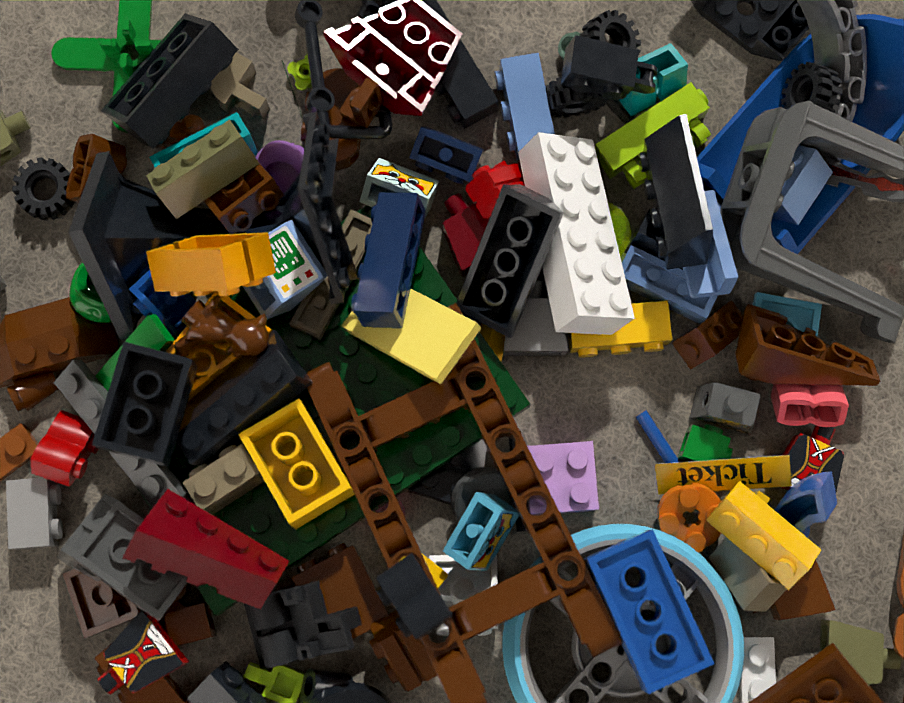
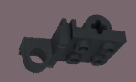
(297, 626)

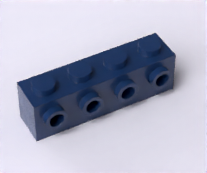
(389, 260)

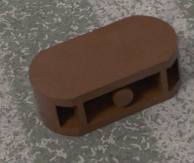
(341, 87)

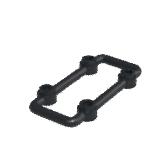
(322, 99)

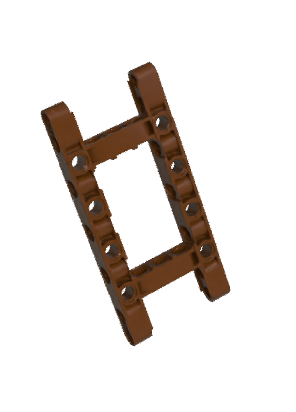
(524, 482)

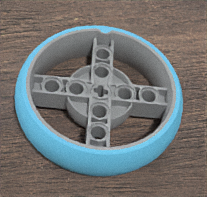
(691, 573)

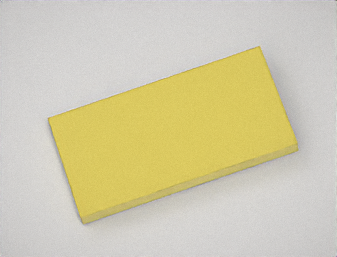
(428, 341)

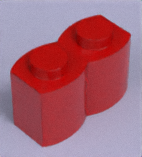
(64, 450)

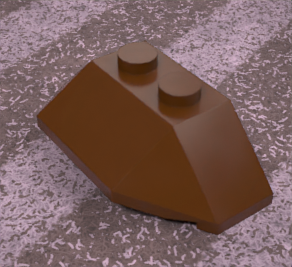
(49, 339)

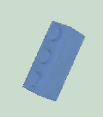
(525, 99)

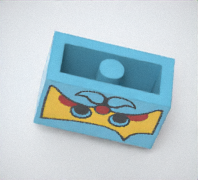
(481, 532)

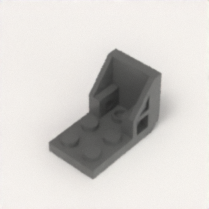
(98, 551)

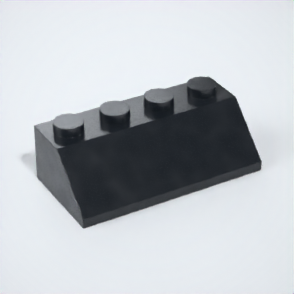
(170, 80)
(676, 195)
(509, 258)
(239, 399)

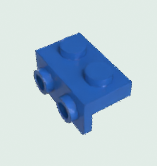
(167, 308)

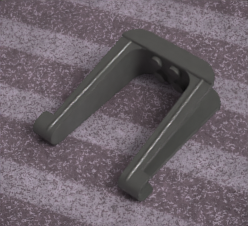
(756, 194)

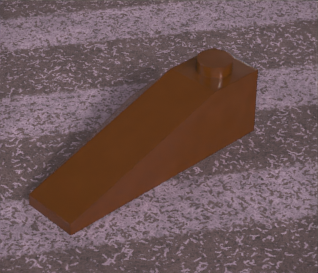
(784, 355)

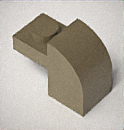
(231, 88)

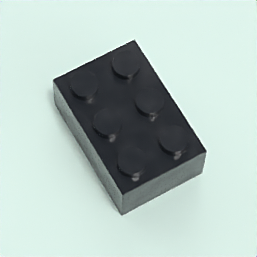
(145, 404)

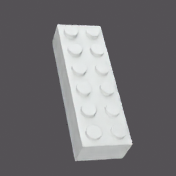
(584, 260)

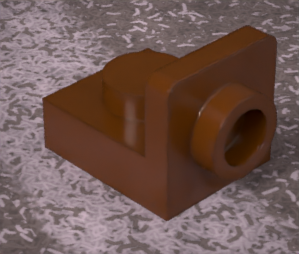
(363, 103)

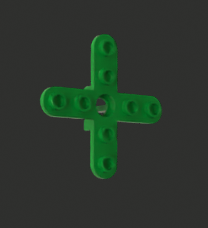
(105, 53)

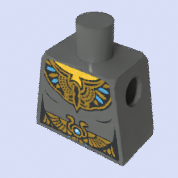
(725, 407)

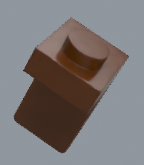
(710, 336)

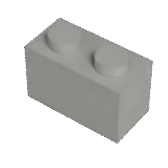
(33, 513)

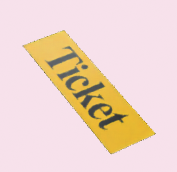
(726, 473)

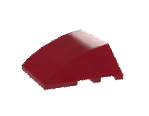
(399, 48)

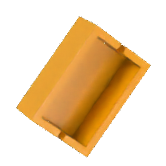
(211, 264)

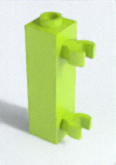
(621, 148)

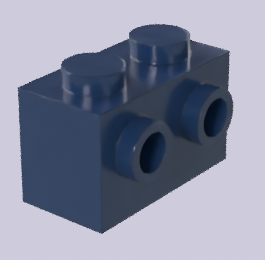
(446, 154)

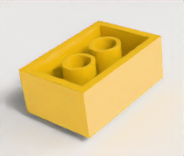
(296, 464)

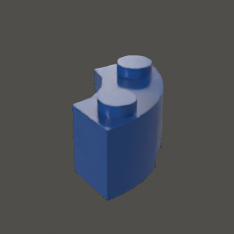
(809, 501)

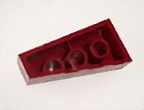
(205, 550)

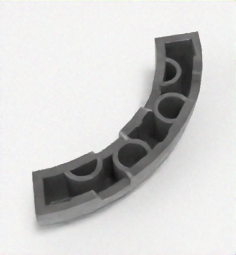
(839, 46)

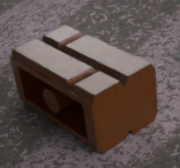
(405, 656)

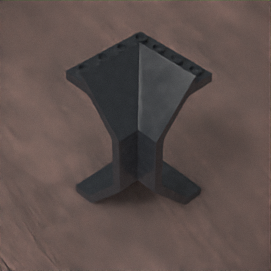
(124, 220)

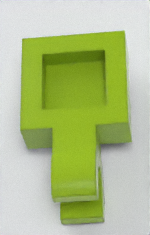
(281, 684)

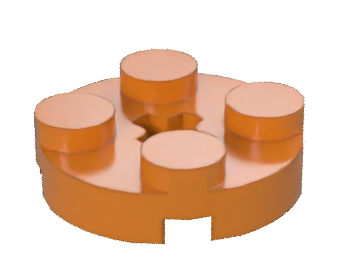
(689, 498)

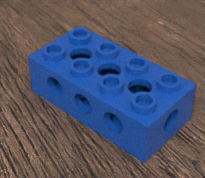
(671, 617)

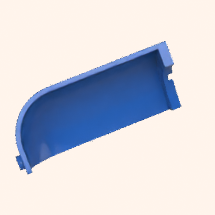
(880, 113)

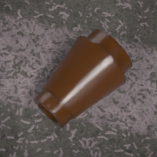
(32, 390)

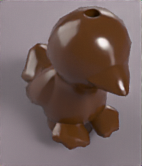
(213, 325)

